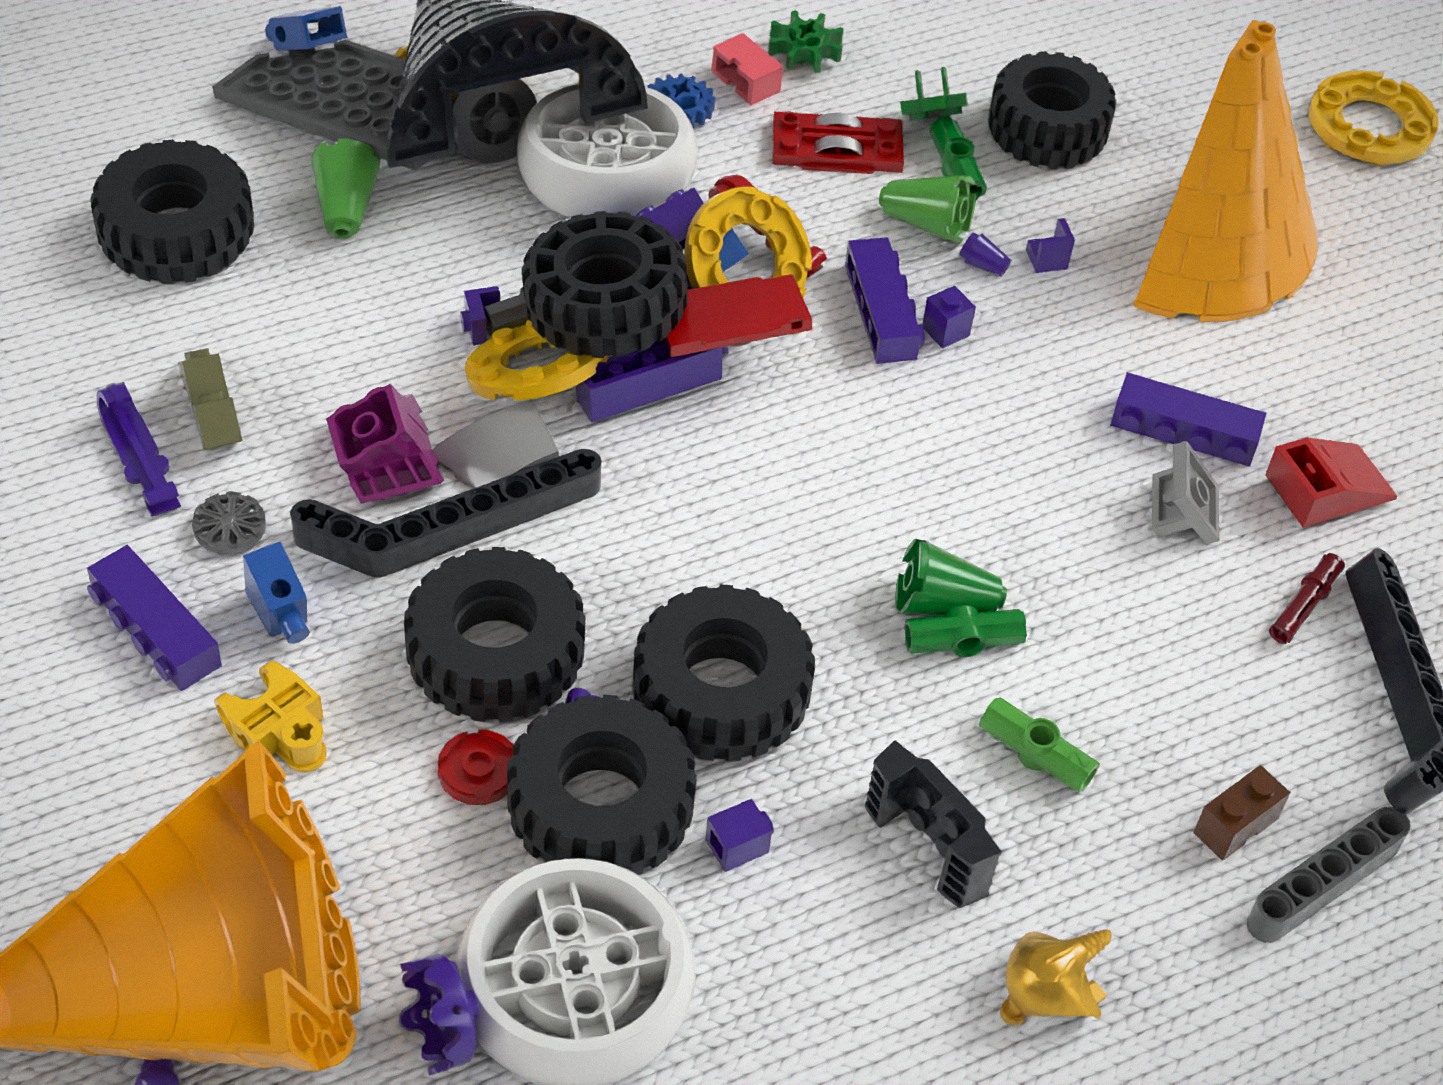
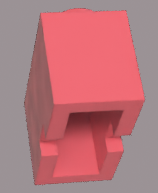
(748, 68)

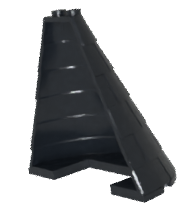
(493, 42)

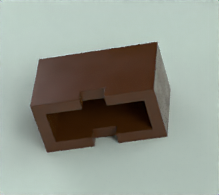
(1241, 812)

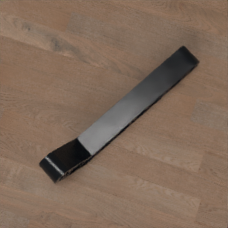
(447, 523)
(1406, 674)

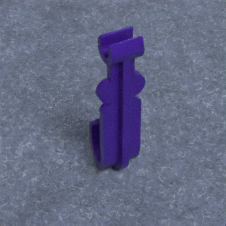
(136, 448)

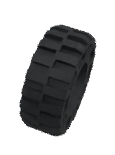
(178, 244)
(603, 320)
(735, 627)
(497, 680)
(613, 738)

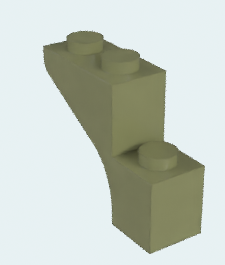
(210, 399)

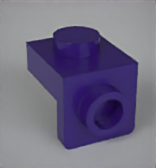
(473, 318)

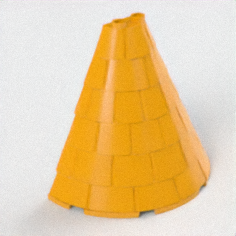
(1242, 208)
(197, 941)

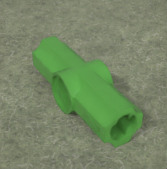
(1052, 754)

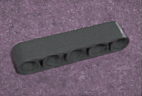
(1346, 859)

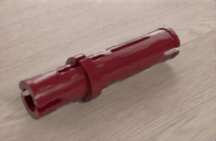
(1314, 587)

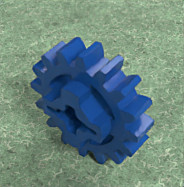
(690, 96)

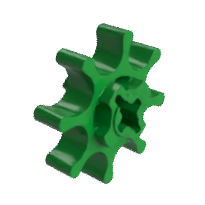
(805, 41)

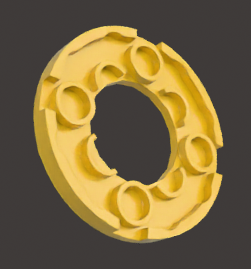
(1409, 103)
(750, 208)
(490, 377)

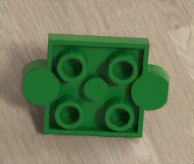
(920, 108)

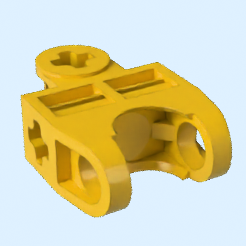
(281, 719)

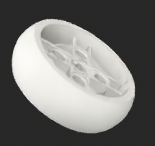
(606, 162)
(572, 898)

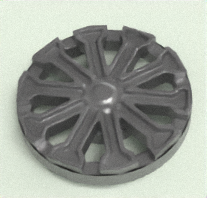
(228, 523)

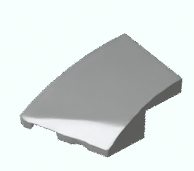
(498, 445)

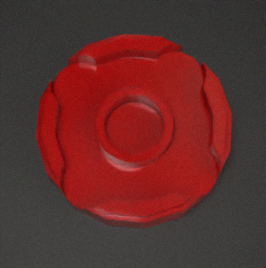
(484, 776)

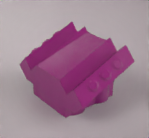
(384, 445)

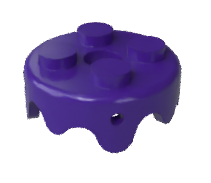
(450, 1012)

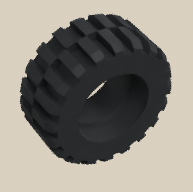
(1046, 137)

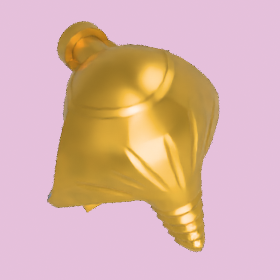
(1050, 977)

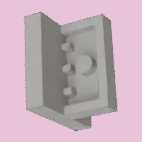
(1185, 497)

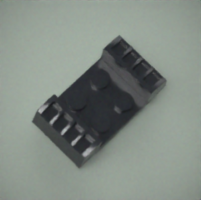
(946, 816)

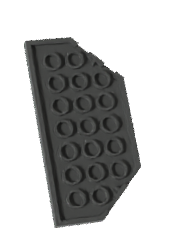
(324, 91)

